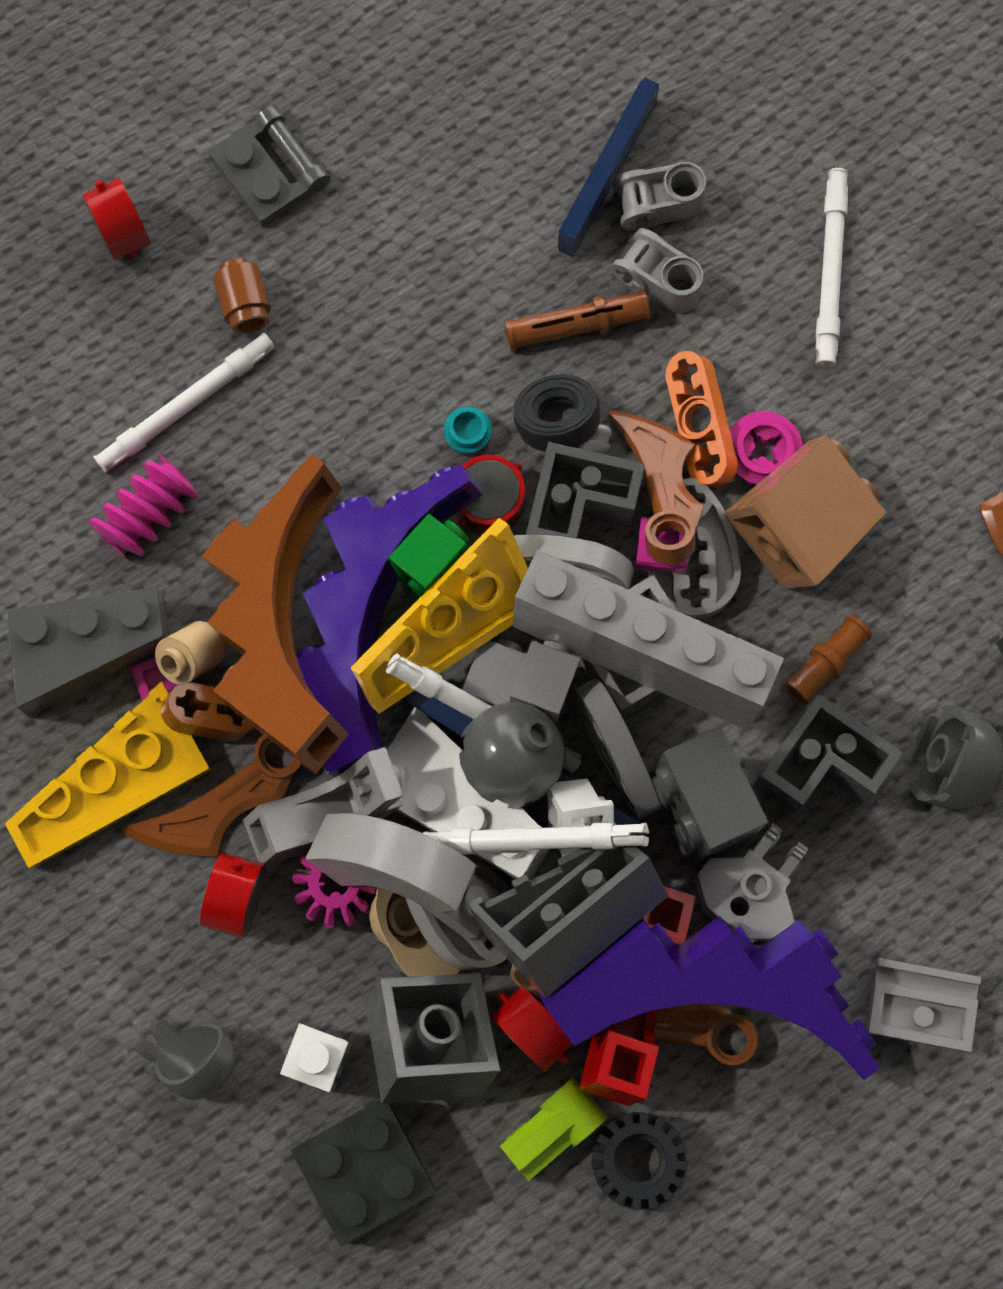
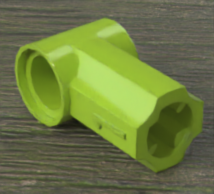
(561, 1122)

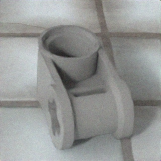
(656, 196)
(653, 266)

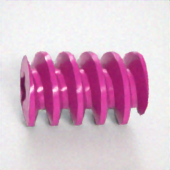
(144, 507)

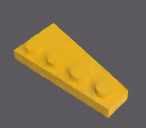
(451, 618)
(108, 782)

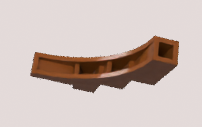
(256, 618)

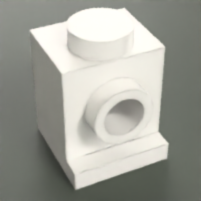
(577, 804)

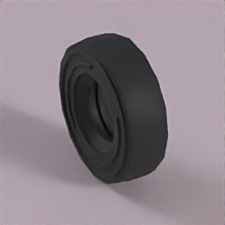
(555, 391)

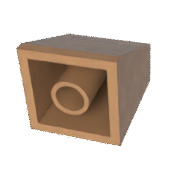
(807, 513)

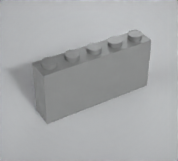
(645, 640)

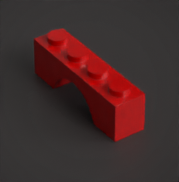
(625, 1053)

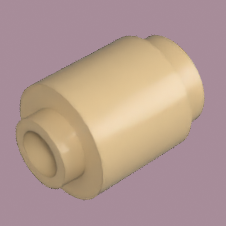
(190, 652)

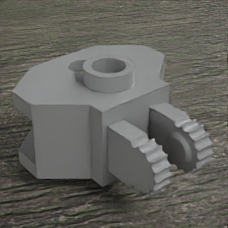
(752, 885)

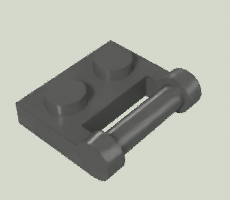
(256, 175)

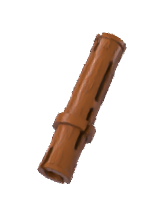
(578, 320)

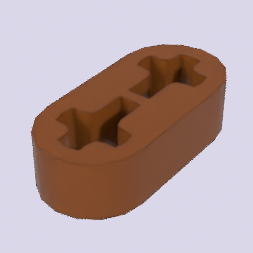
(207, 720)

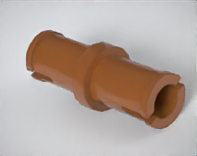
(827, 660)

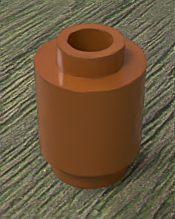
(242, 295)

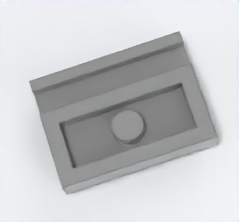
(923, 1005)

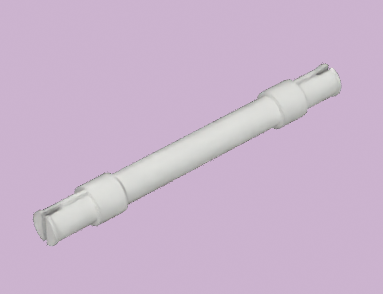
(828, 321)
(135, 438)
(432, 685)
(598, 836)

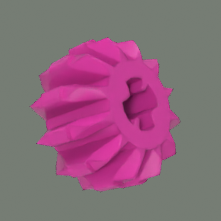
(333, 903)

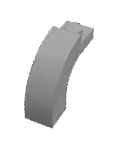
(291, 823)
(403, 861)

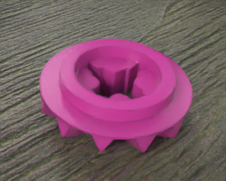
(765, 428)

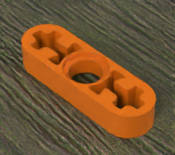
(684, 406)

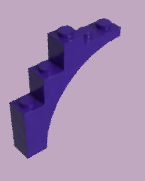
(353, 601)
(719, 967)

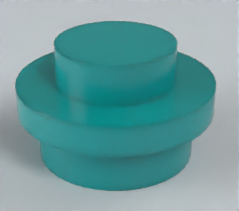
(467, 430)

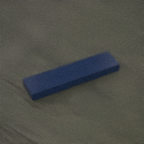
(607, 167)

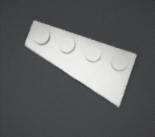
(444, 800)

